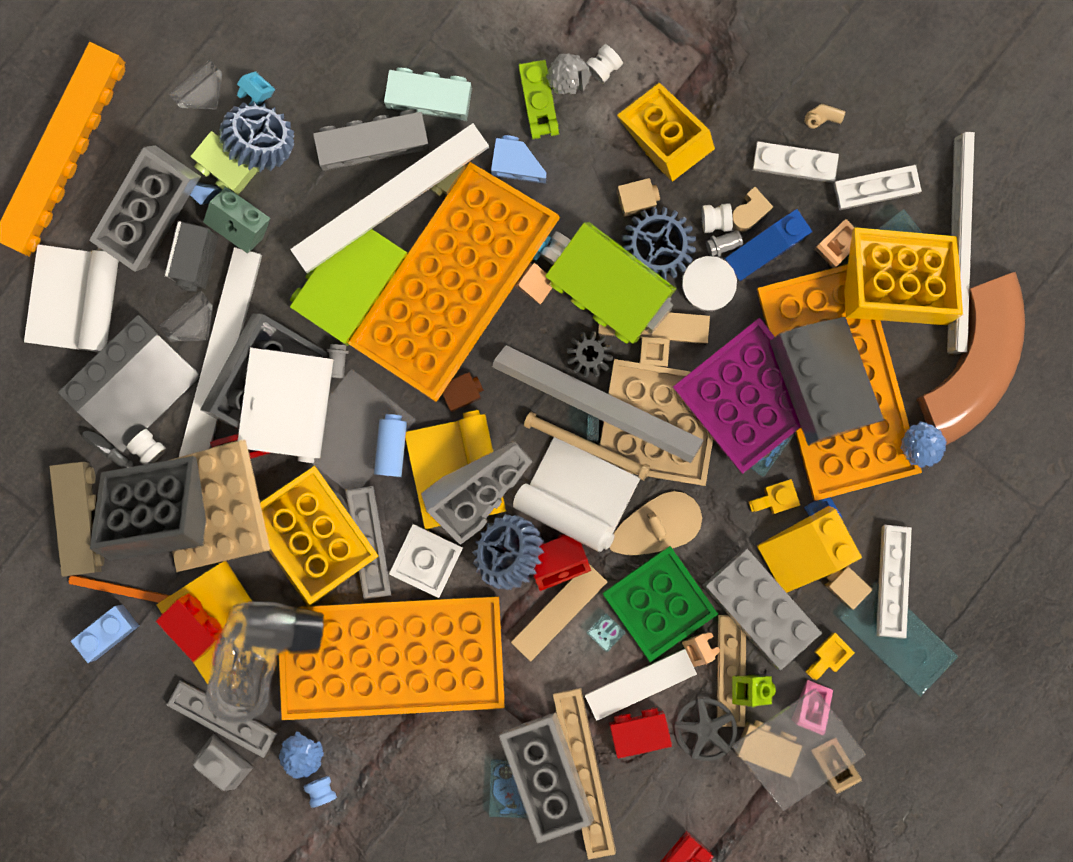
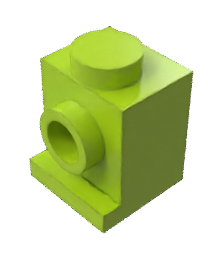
(760, 690)

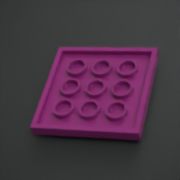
(742, 397)

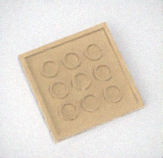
(652, 392)
(231, 508)

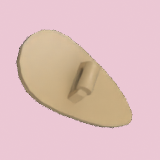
(660, 523)

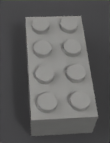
(144, 208)
(761, 609)
(546, 777)

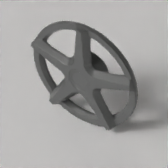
(705, 729)

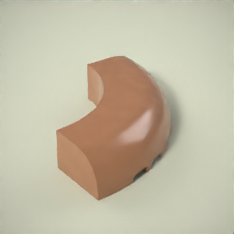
(989, 364)

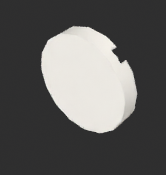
(709, 283)

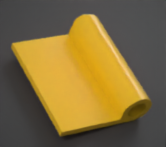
(445, 449)
(218, 593)

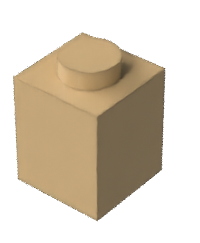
(637, 197)
(848, 587)

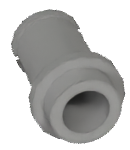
(724, 243)
(338, 353)

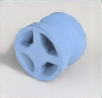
(320, 791)

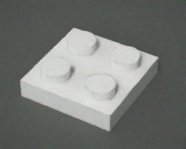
(426, 560)

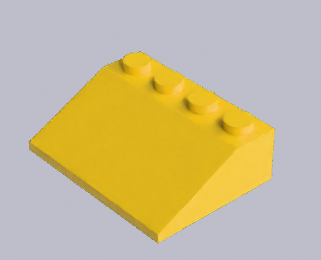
(903, 277)
(313, 536)

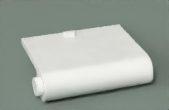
(71, 298)
(285, 403)
(577, 494)

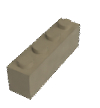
(75, 517)

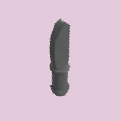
(107, 449)

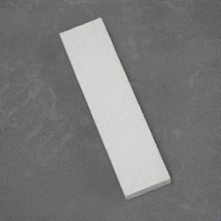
(893, 581)
(640, 684)

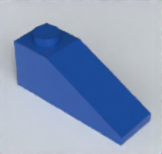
(769, 245)

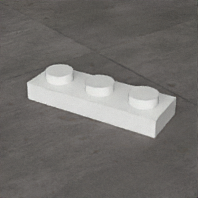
(795, 162)
(877, 187)

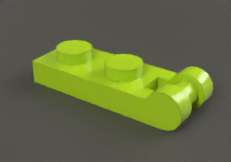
(538, 98)

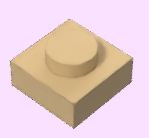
(654, 351)

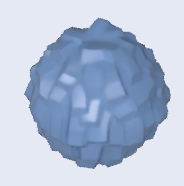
(923, 445)
(300, 756)

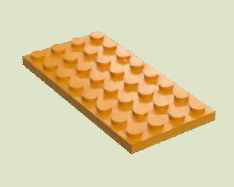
(453, 281)
(866, 454)
(398, 660)

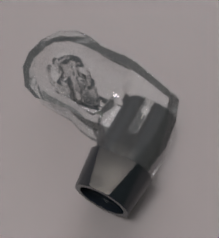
(249, 651)

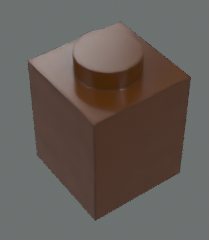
(462, 391)

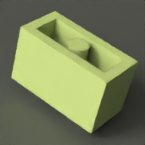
(214, 161)

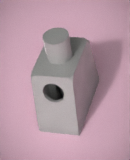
(221, 764)

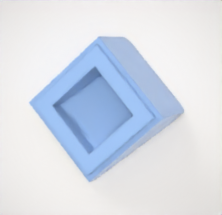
(204, 193)

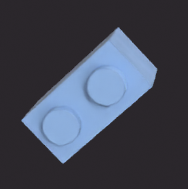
(104, 633)

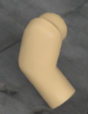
(821, 114)

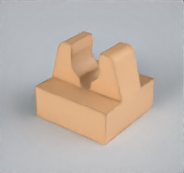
(699, 649)

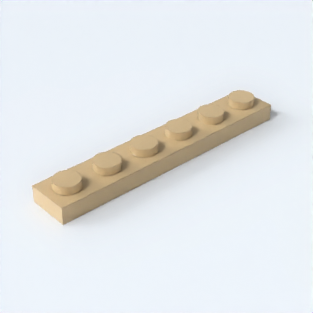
(576, 729)

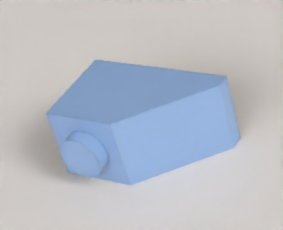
(515, 161)

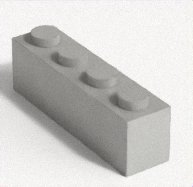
(371, 140)

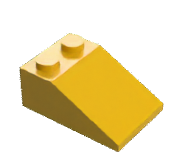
(667, 131)
(809, 550)

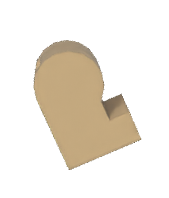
(749, 214)

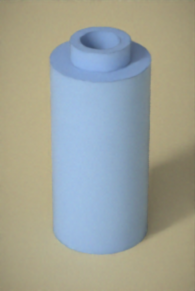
(390, 446)

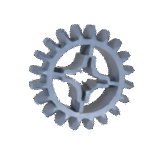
(256, 136)
(670, 250)
(508, 535)

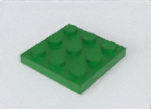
(660, 603)

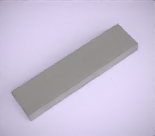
(365, 514)
(250, 734)

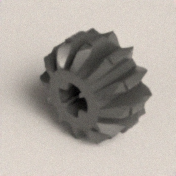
(597, 349)

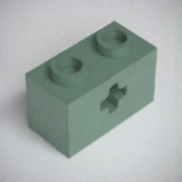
(236, 220)

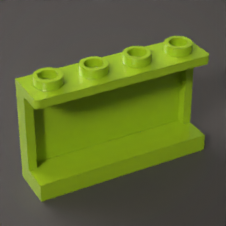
(609, 283)
(348, 285)

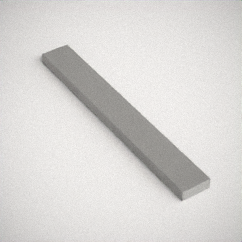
(598, 403)

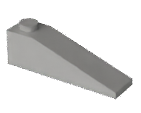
(470, 494)

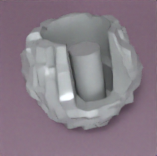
(568, 74)

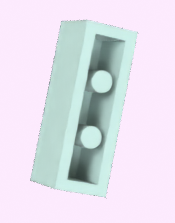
(428, 94)

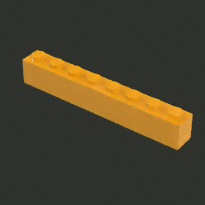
(60, 148)

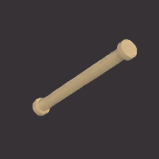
(588, 446)

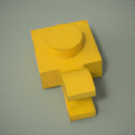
(778, 497)
(831, 655)

